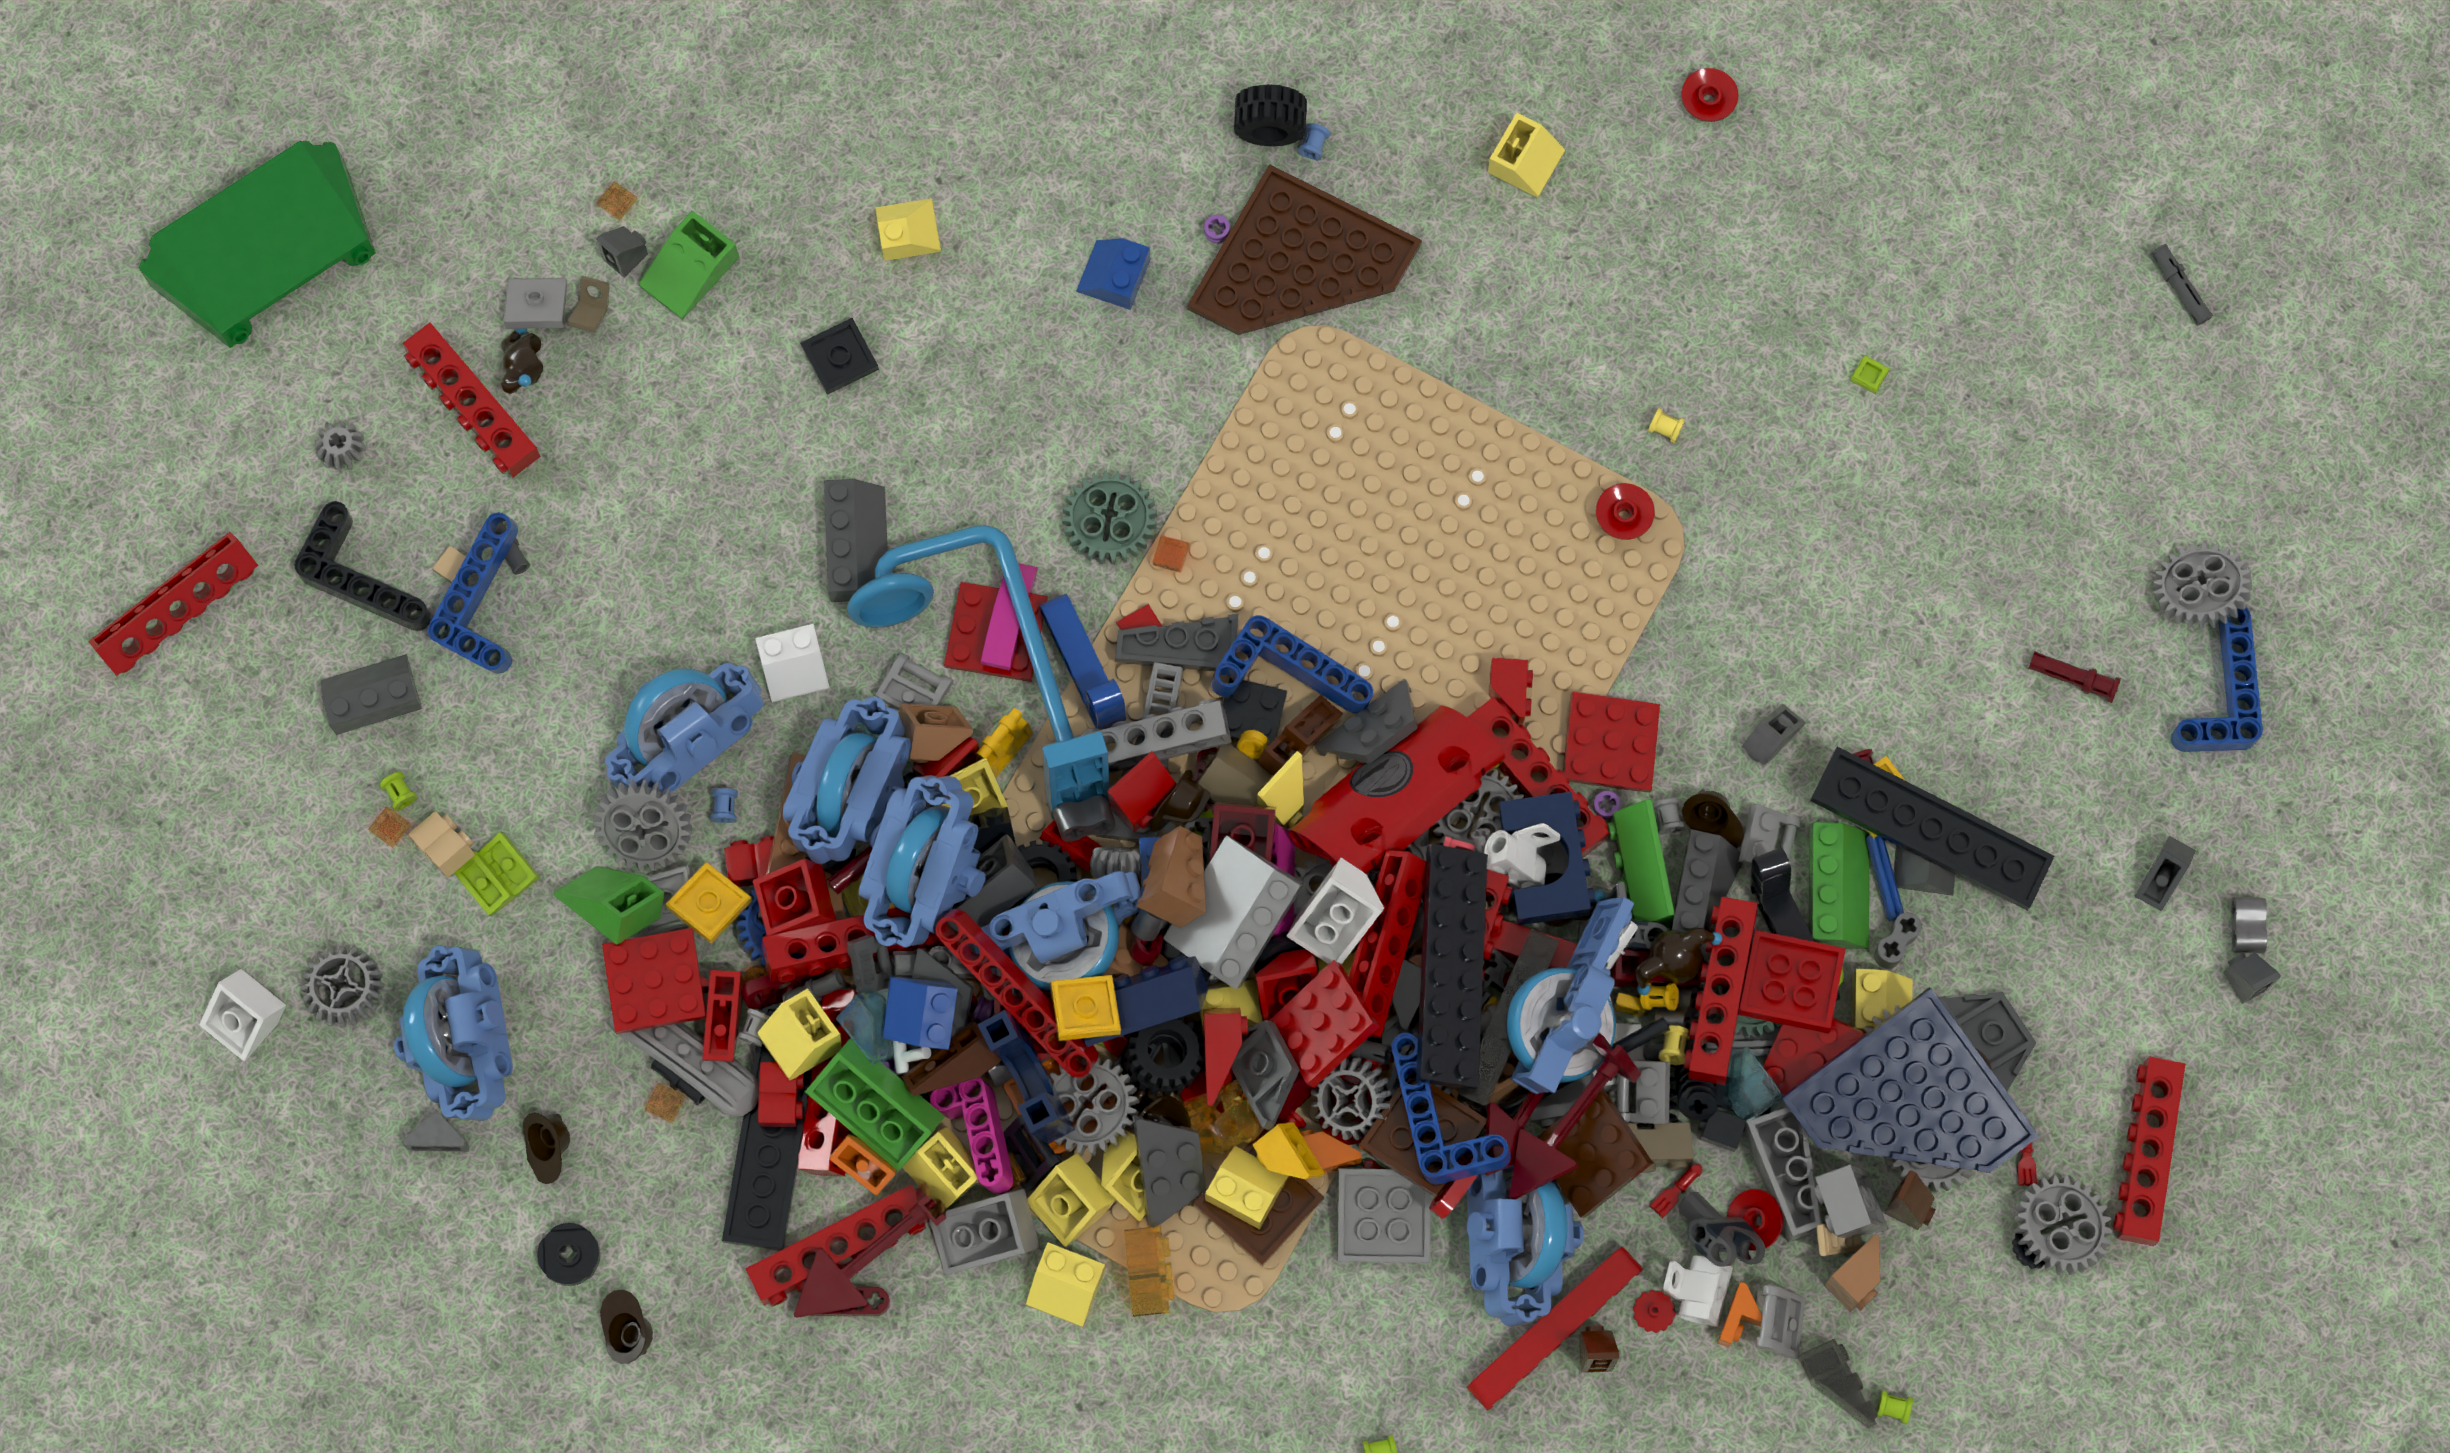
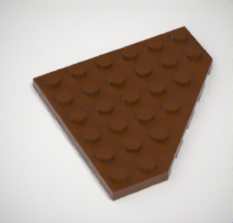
(1299, 256)

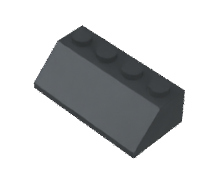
(853, 534)

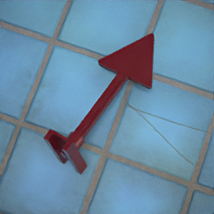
(1501, 1124)
(1540, 1161)
(830, 1287)

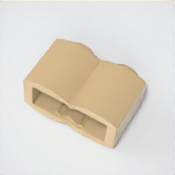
(442, 844)

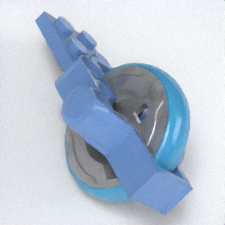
(1565, 1008)

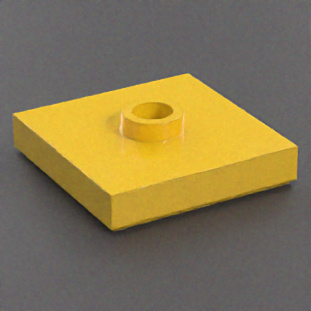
(708, 902)
(1085, 1007)

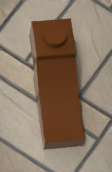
(1300, 734)

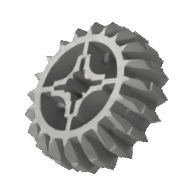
(338, 998)
(1342, 1089)

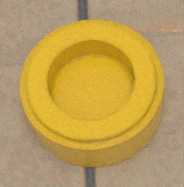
(1252, 743)

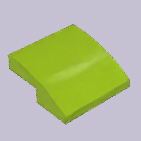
(487, 884)

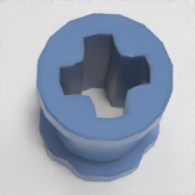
(1313, 141)
(724, 805)

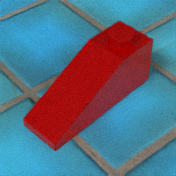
(722, 1015)
(1222, 1042)

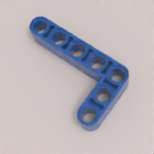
(473, 596)
(1291, 664)
(2235, 690)
(1098, 693)
(1429, 1122)

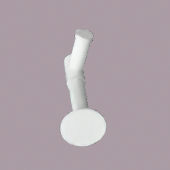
(901, 1055)

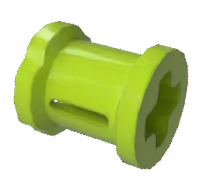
(398, 791)
(1894, 1406)
(1382, 1446)

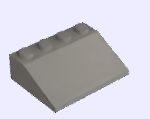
(1243, 910)

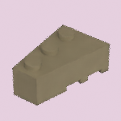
(1666, 1145)

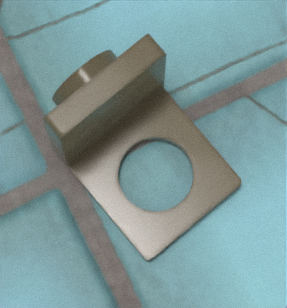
(590, 309)

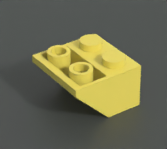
(1526, 155)
(800, 1035)
(944, 1166)

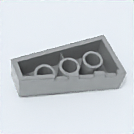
(1786, 1169)

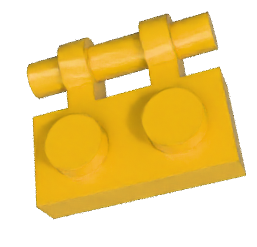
(1005, 741)

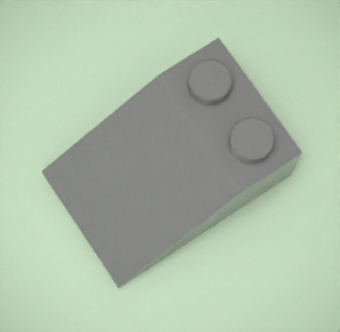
(1850, 1202)
(985, 1232)

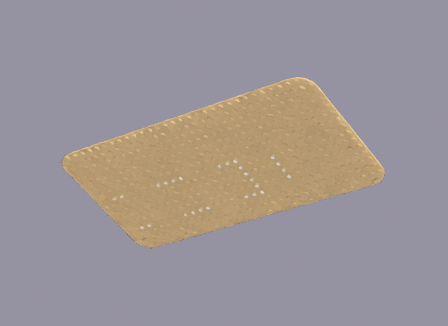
(1405, 547)

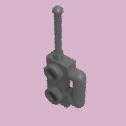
(865, 975)

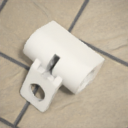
(1517, 855)
(1699, 1289)

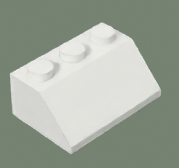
(1337, 914)

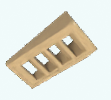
(1831, 1244)

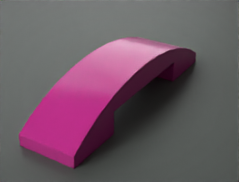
(1004, 626)

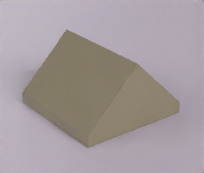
(1233, 777)

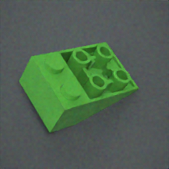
(689, 265)
(613, 901)

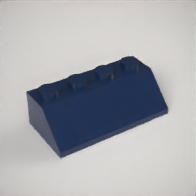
(1157, 995)

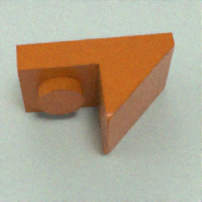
(1742, 1308)

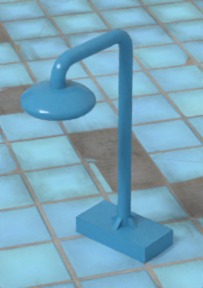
(1072, 765)

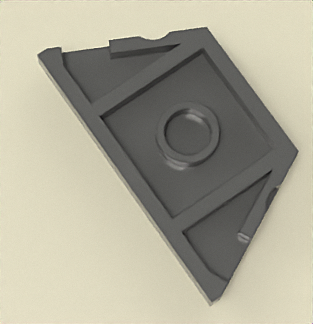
(1373, 728)
(929, 968)
(1994, 1030)
(1265, 1071)
(1168, 1167)

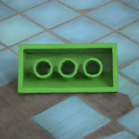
(1642, 863)
(1839, 885)
(874, 1105)

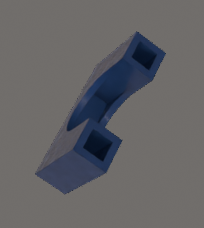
(1569, 894)
(1042, 1106)

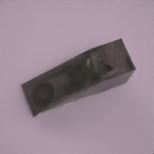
(1831, 1376)

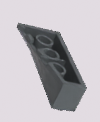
(1705, 876)

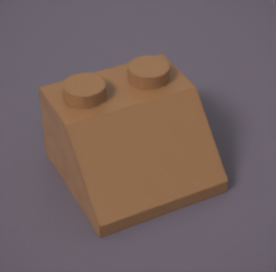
(933, 730)
(1857, 1278)

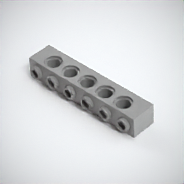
(1182, 741)

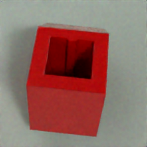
(1509, 684)

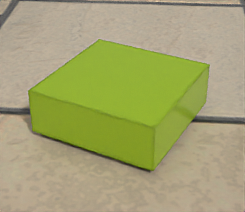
(1869, 374)

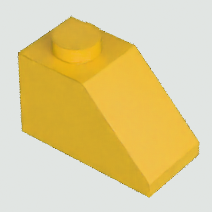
(1287, 1153)

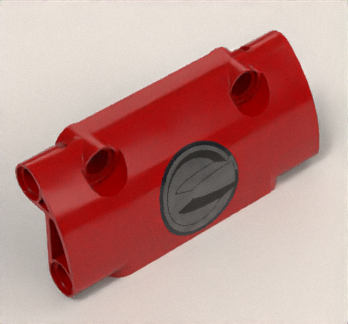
(1399, 793)

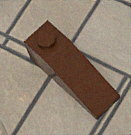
(965, 1060)
(1911, 1202)
(1597, 1350)

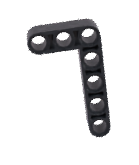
(352, 580)
(1771, 885)

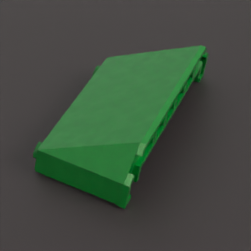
(260, 240)

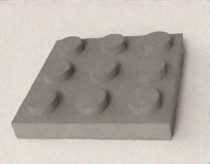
(1382, 1217)

